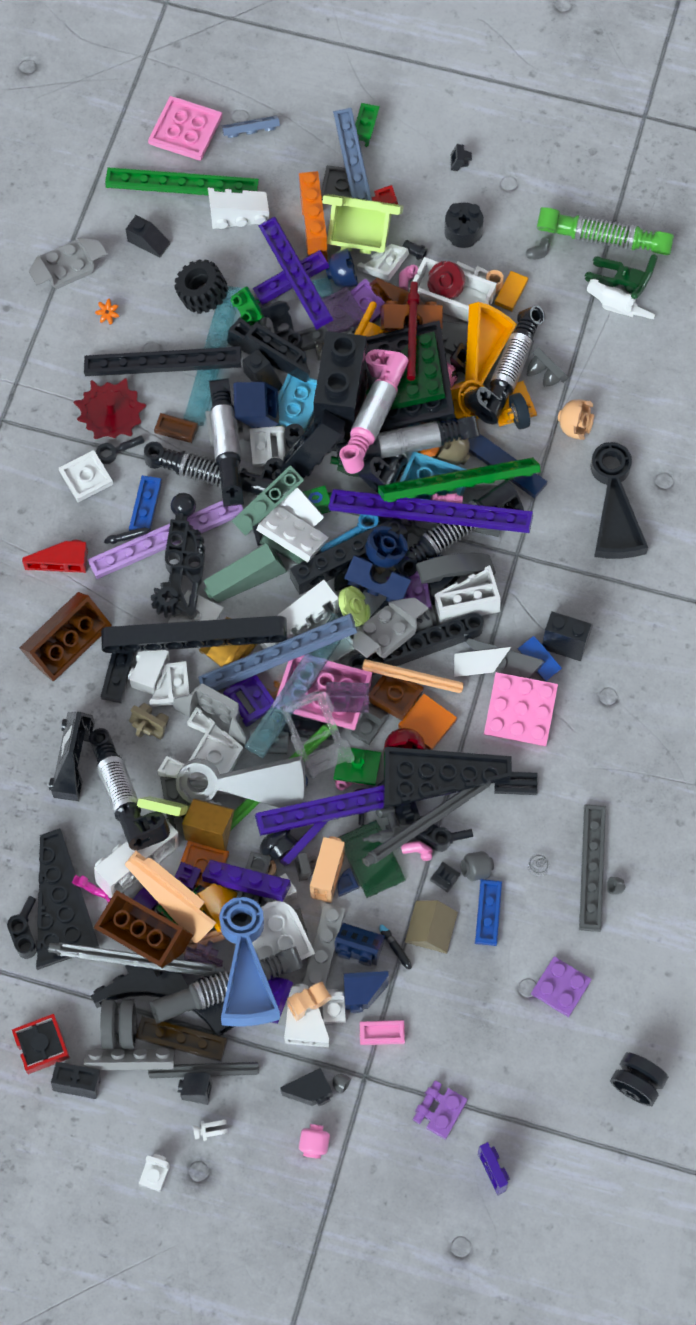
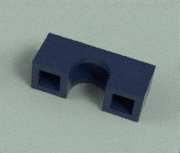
(360, 574)

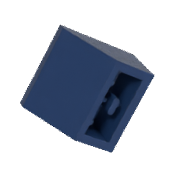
(256, 404)

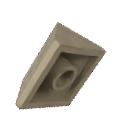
(431, 925)

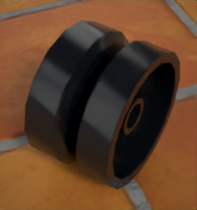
(639, 1079)

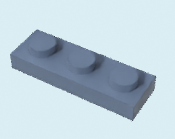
(250, 126)

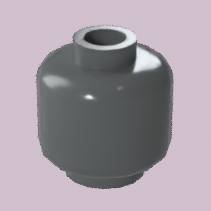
(477, 866)

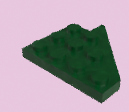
(428, 376)

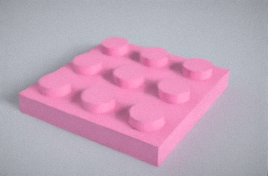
(185, 128)
(520, 709)

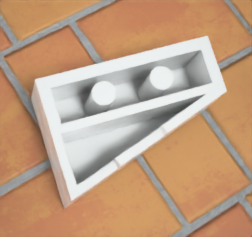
(237, 209)
(473, 595)

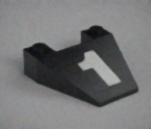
(67, 778)

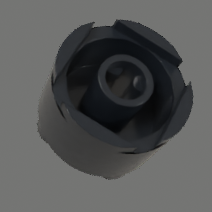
(463, 224)

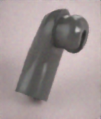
(538, 251)

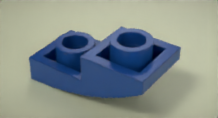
(535, 649)

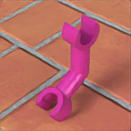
(84, 883)

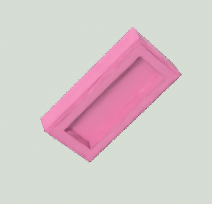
(382, 1032)

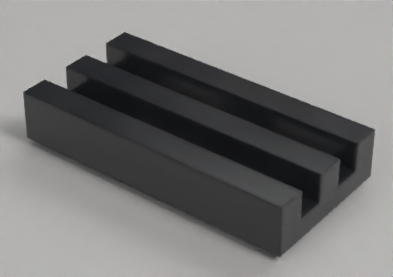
(519, 791)

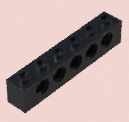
(328, 563)

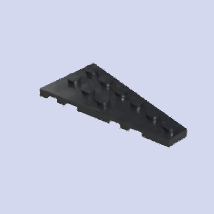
(60, 902)

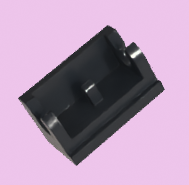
(75, 1080)

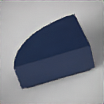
(347, 883)

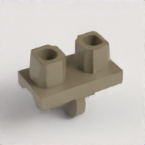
(147, 723)

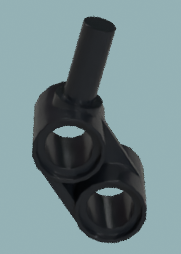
(428, 837)
(23, 935)

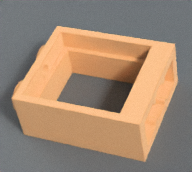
(327, 869)

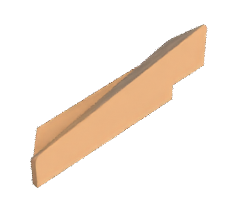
(171, 895)

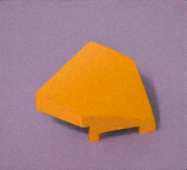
(214, 899)

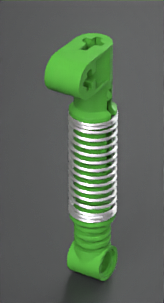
(579, 227)

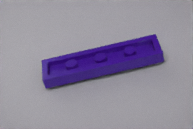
(280, 284)
(246, 880)

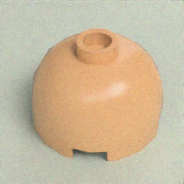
(576, 418)

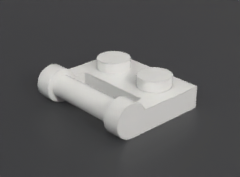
(261, 444)

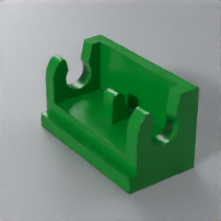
(366, 122)

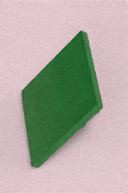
(362, 770)

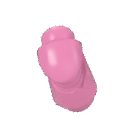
(448, 498)

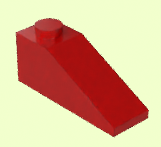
(62, 557)

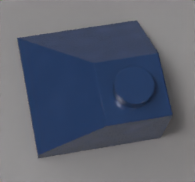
(363, 989)

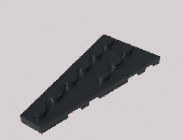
(425, 774)

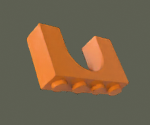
(313, 213)

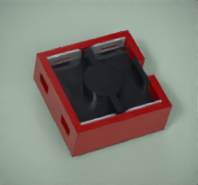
(40, 1044)

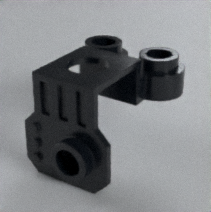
(278, 315)

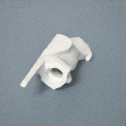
(616, 300)

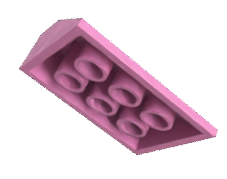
(330, 673)

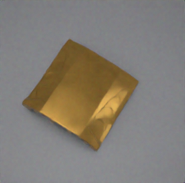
(227, 654)

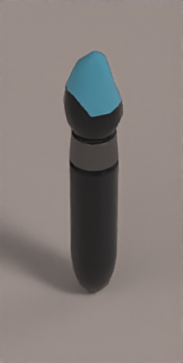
(395, 947)

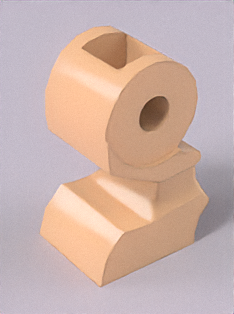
(309, 998)

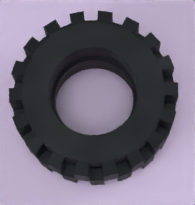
(206, 297)

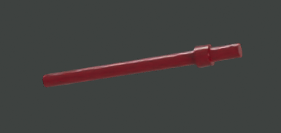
(413, 301)

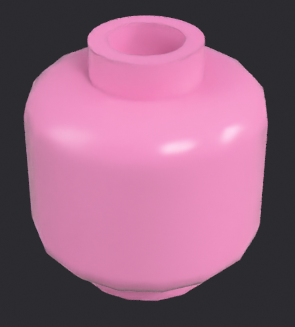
(314, 1141)

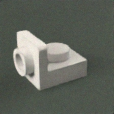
(335, 1008)
(154, 1172)

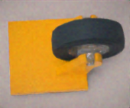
(518, 408)

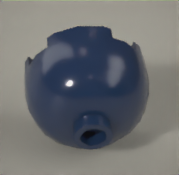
(342, 269)
(385, 547)

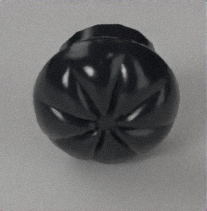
(277, 844)

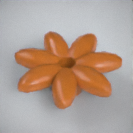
(104, 312)

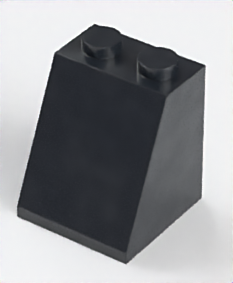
(566, 635)

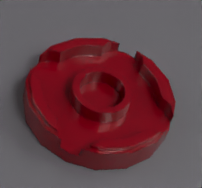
(446, 279)

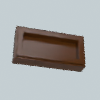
(176, 428)

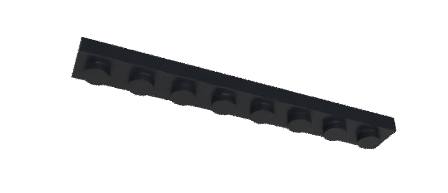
(162, 361)

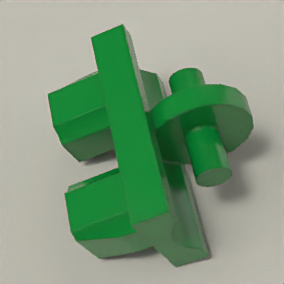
(247, 306)

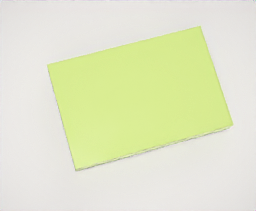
(163, 805)

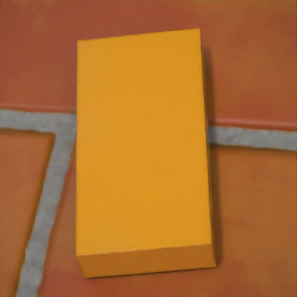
(511, 291)

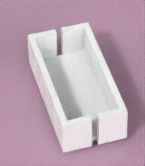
(475, 290)

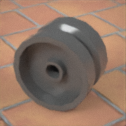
(119, 1024)

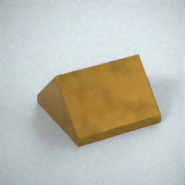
(208, 824)

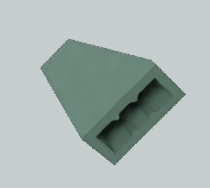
(245, 574)

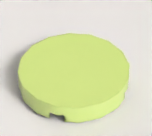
(352, 601)

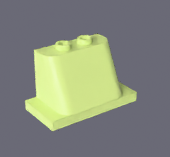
(359, 223)

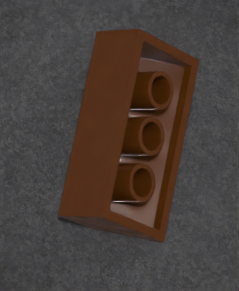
(65, 636)
(142, 930)

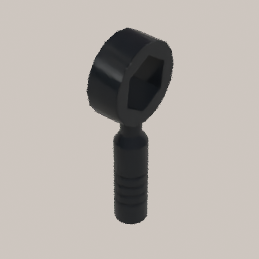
(123, 446)

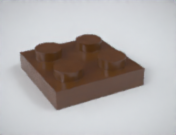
(395, 695)

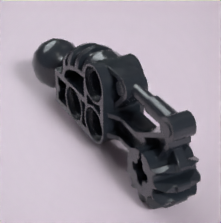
(189, 551)

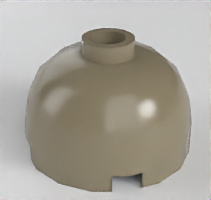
(454, 452)

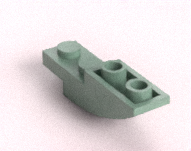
(268, 500)

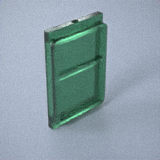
(376, 876)

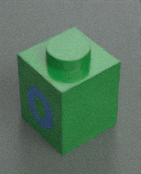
(319, 498)

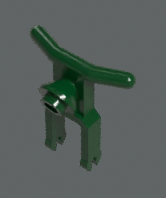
(632, 279)

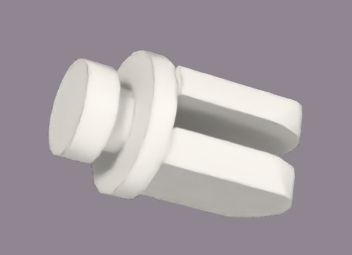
(200, 1131)

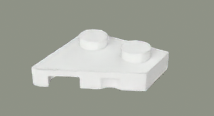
(385, 264)
(171, 684)

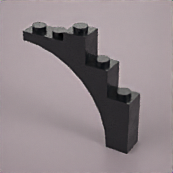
(144, 982)

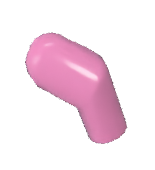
(406, 275)
(419, 847)

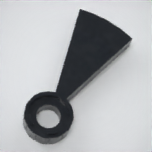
(619, 529)

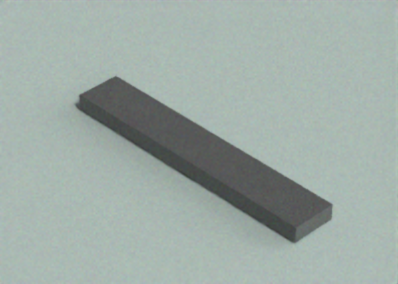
(592, 868)

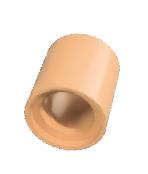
(496, 276)

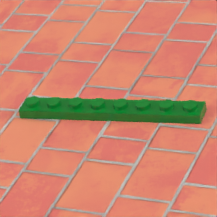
(176, 182)
(453, 480)

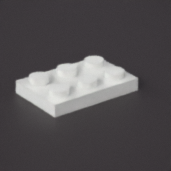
(292, 533)

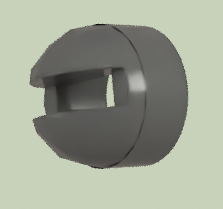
(615, 885)
(341, 1082)

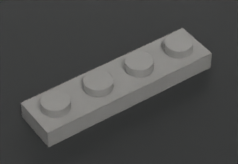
(324, 945)
(130, 1059)

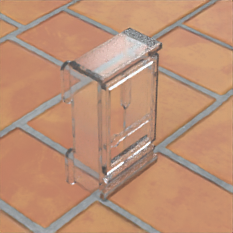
(328, 756)

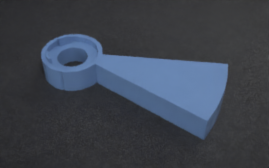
(248, 993)

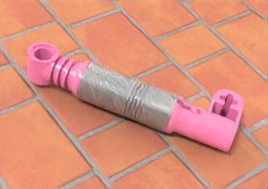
(389, 369)

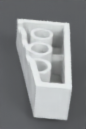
(309, 611)

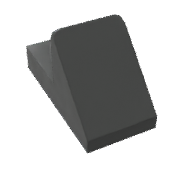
(370, 724)

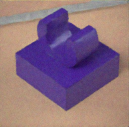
(188, 875)

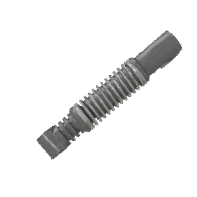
(199, 995)

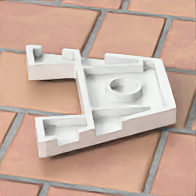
(215, 747)

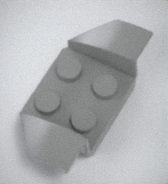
(67, 262)
(389, 628)
(213, 702)

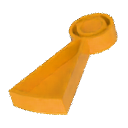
(486, 338)

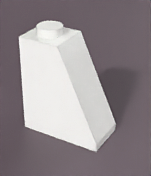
(309, 1029)

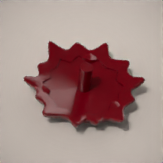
(110, 409)

